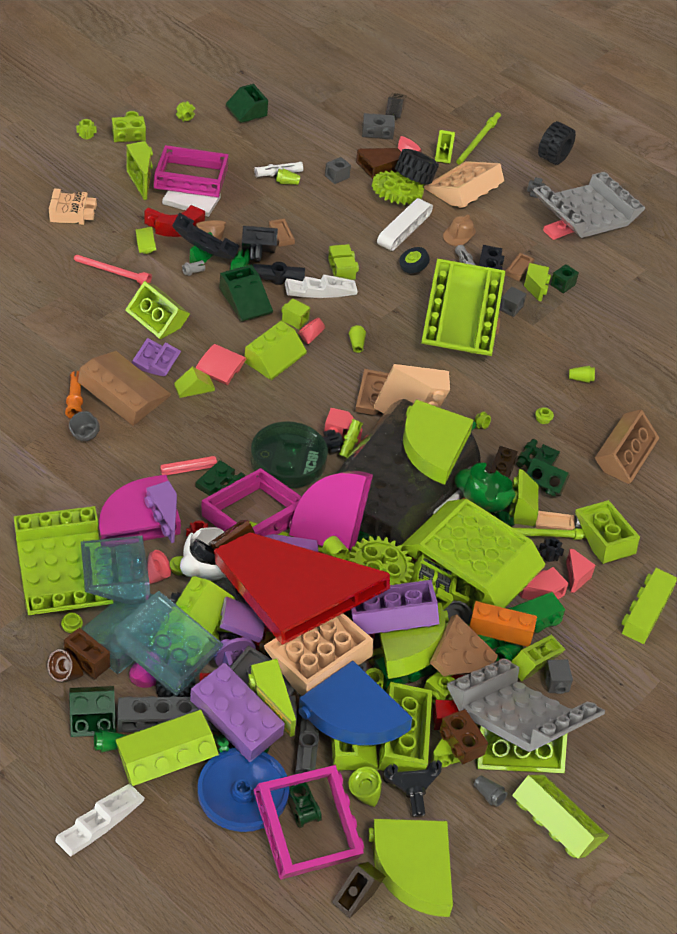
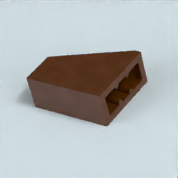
(377, 160)

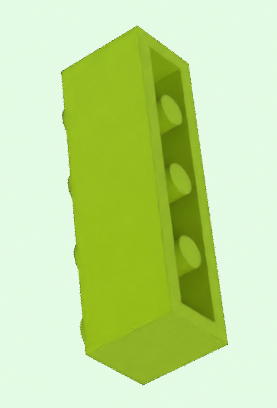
(649, 605)

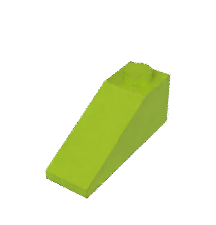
(536, 655)

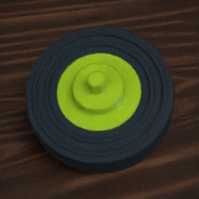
(414, 260)

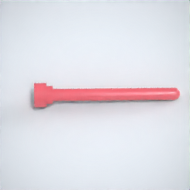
(141, 277)

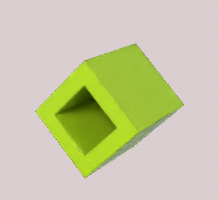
(295, 313)

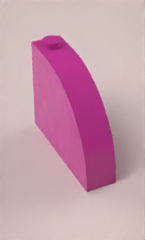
(332, 508)
(127, 513)

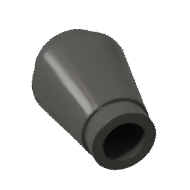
(491, 791)

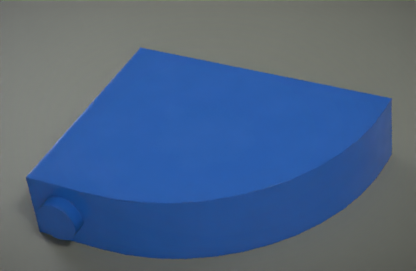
(354, 709)

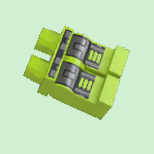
(426, 569)

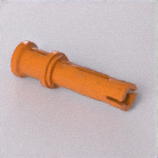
(74, 398)

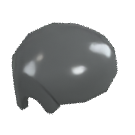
(84, 426)

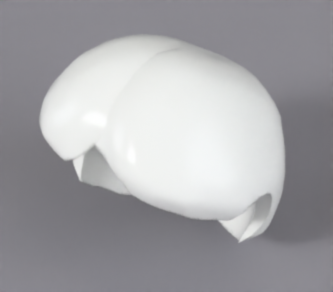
(193, 565)

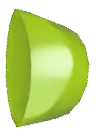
(366, 785)

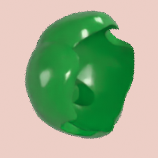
(489, 491)

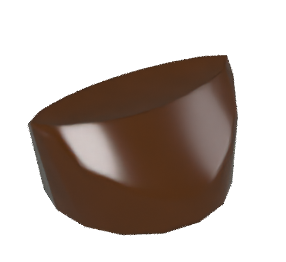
(63, 666)

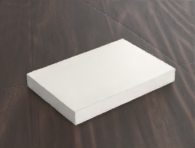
(184, 200)

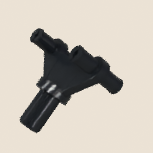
(413, 783)

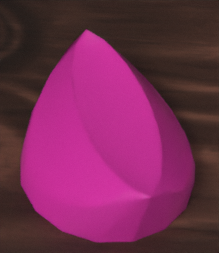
(141, 677)

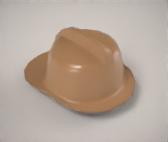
(459, 231)

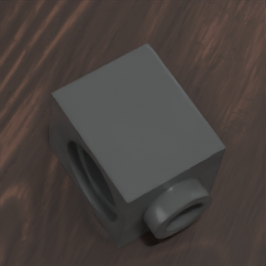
(337, 170)
(512, 301)
(558, 676)

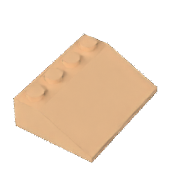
(466, 182)
(412, 384)
(321, 652)

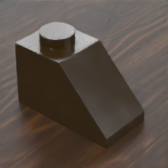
(358, 888)

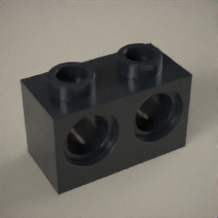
(491, 257)

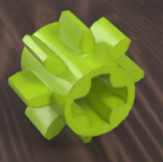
(185, 111)
(86, 129)

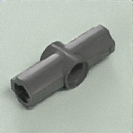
(307, 753)

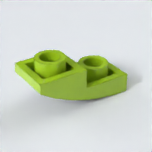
(145, 240)

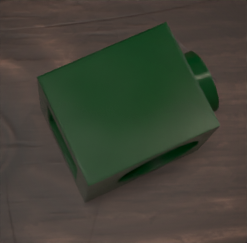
(564, 278)

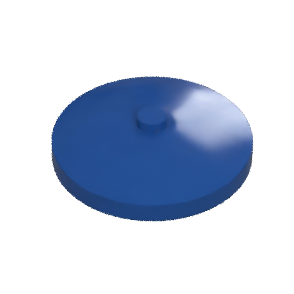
(229, 785)

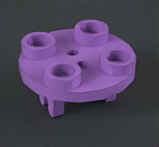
(232, 650)

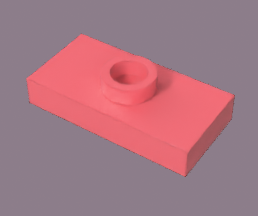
(557, 229)

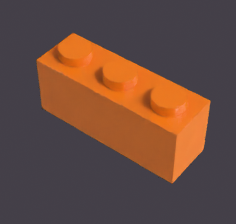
(503, 624)

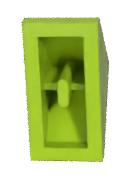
(444, 146)
(193, 383)

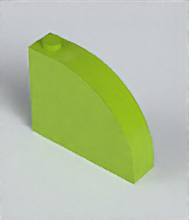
(435, 439)
(413, 648)
(415, 862)

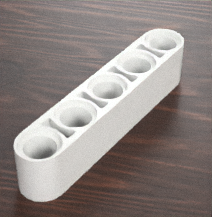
(404, 224)

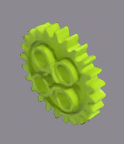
(397, 187)
(384, 557)

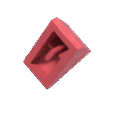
(578, 569)

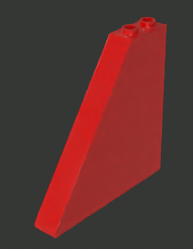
(295, 586)

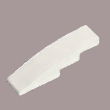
(325, 287)
(100, 820)

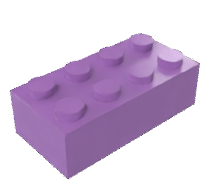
(398, 608)
(237, 712)

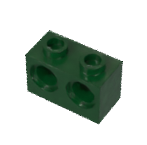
(549, 473)

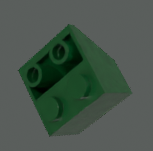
(248, 104)
(91, 710)

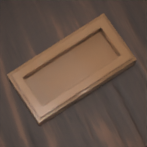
(284, 234)
(519, 267)

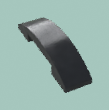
(203, 240)

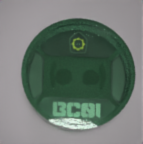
(290, 453)

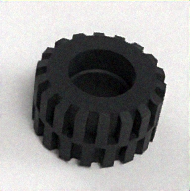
(556, 143)
(416, 166)

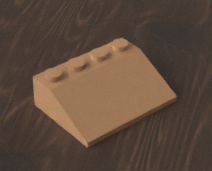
(122, 386)

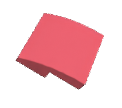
(221, 364)

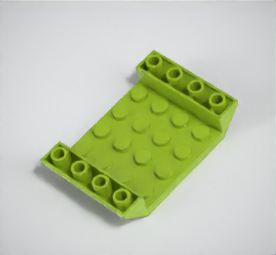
(478, 550)
(53, 559)

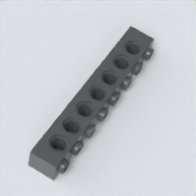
(145, 712)

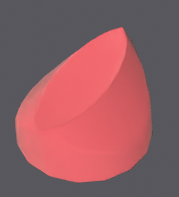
(405, 143)
(311, 330)
(157, 566)

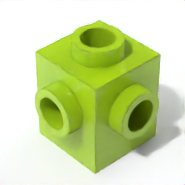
(438, 685)

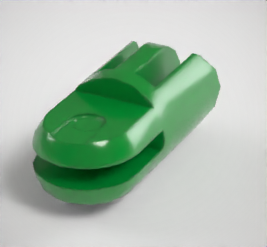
(240, 259)

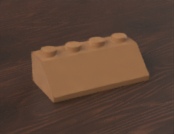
(627, 446)

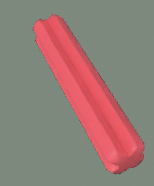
(188, 465)

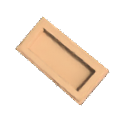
(552, 520)

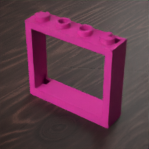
(188, 183)
(273, 525)
(274, 830)

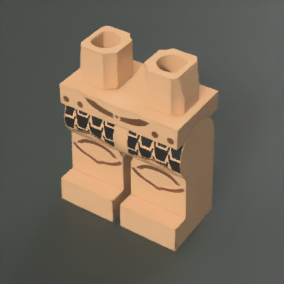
(71, 207)

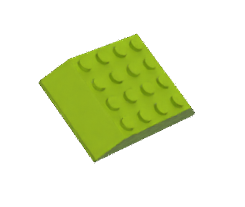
(463, 307)

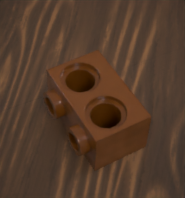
(88, 652)
(466, 735)

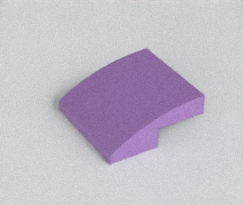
(156, 358)
(241, 620)

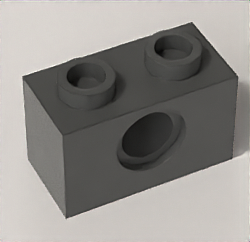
(378, 126)

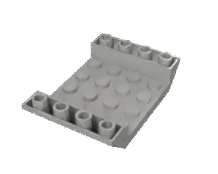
(592, 207)
(513, 709)

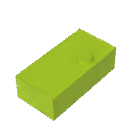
(412, 749)

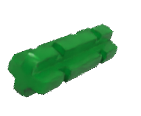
(221, 743)

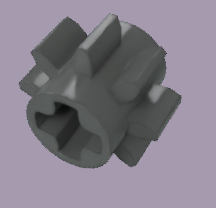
(533, 184)

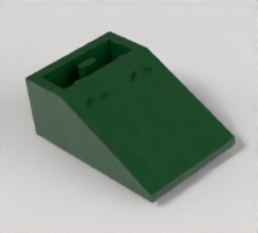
(245, 292)

